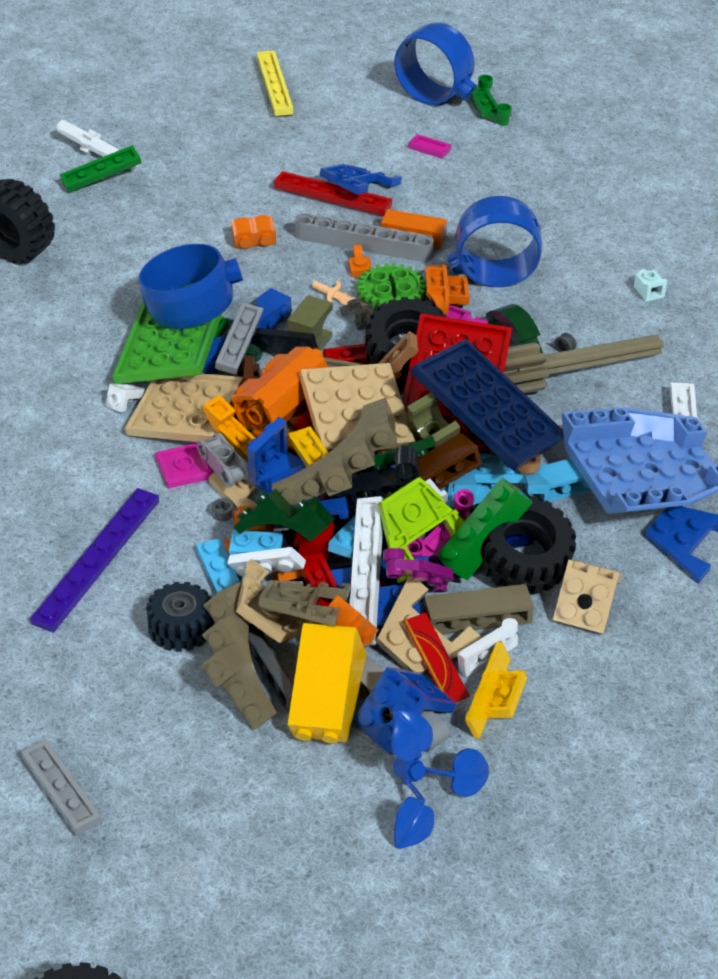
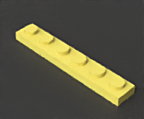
(274, 83)

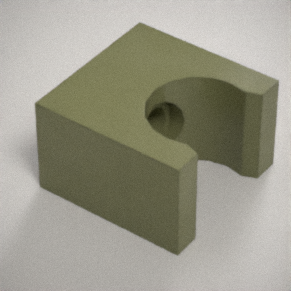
(310, 318)
(426, 417)

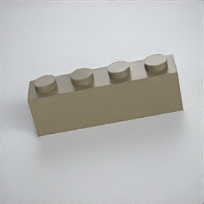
(479, 608)

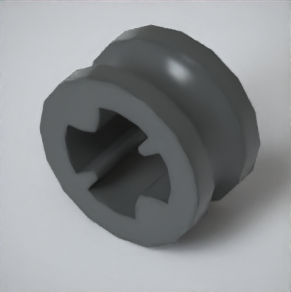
(565, 342)
(218, 505)

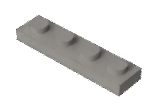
(239, 338)
(61, 787)

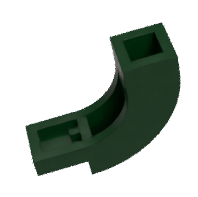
(523, 326)

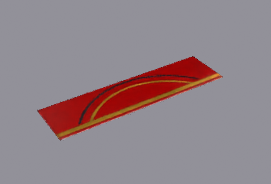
(436, 657)

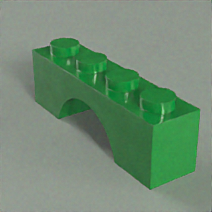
(500, 505)

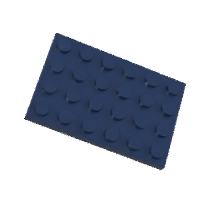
(488, 404)

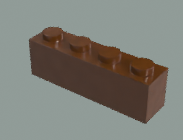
(450, 461)

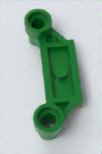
(486, 103)

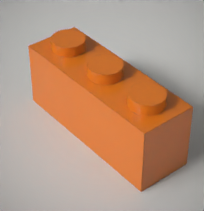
(417, 223)

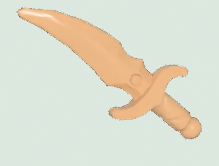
(332, 292)

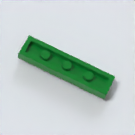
(100, 168)

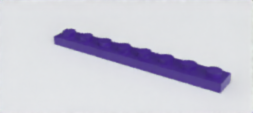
(94, 560)

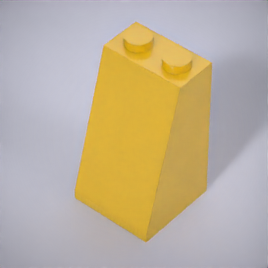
(326, 683)

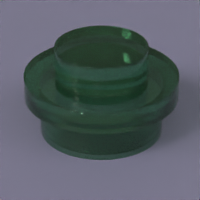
(254, 351)

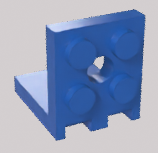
(269, 454)
(398, 691)

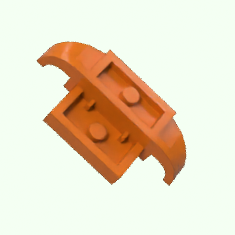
(446, 289)

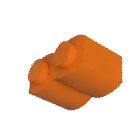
(253, 232)

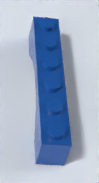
(276, 309)

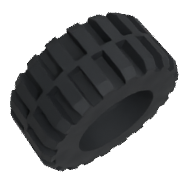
(24, 222)
(392, 320)
(536, 571)

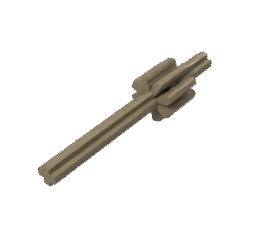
(529, 367)

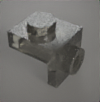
(359, 311)

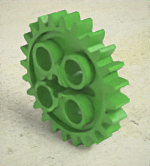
(376, 288)

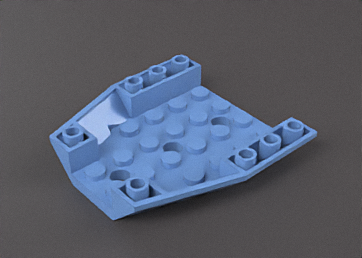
(640, 458)

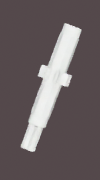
(89, 140)

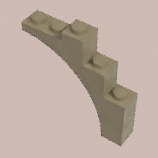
(356, 452)
(232, 659)

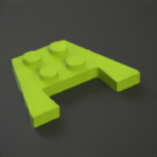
(414, 512)

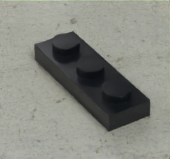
(282, 341)

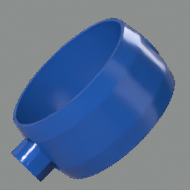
(456, 50)
(496, 272)
(194, 303)

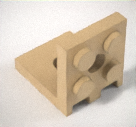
(591, 580)

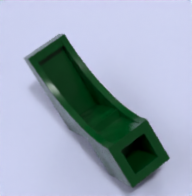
(305, 518)

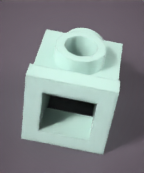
(647, 280)

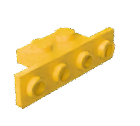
(497, 691)

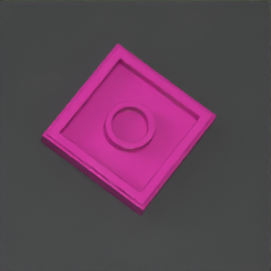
(183, 466)

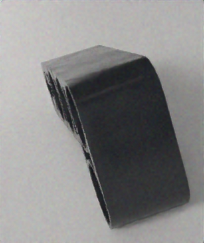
(383, 481)

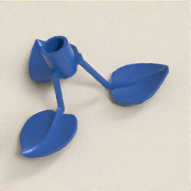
(409, 738)

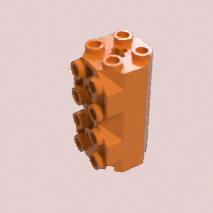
(277, 390)

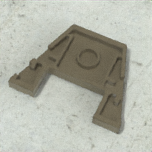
(301, 600)

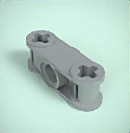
(223, 459)

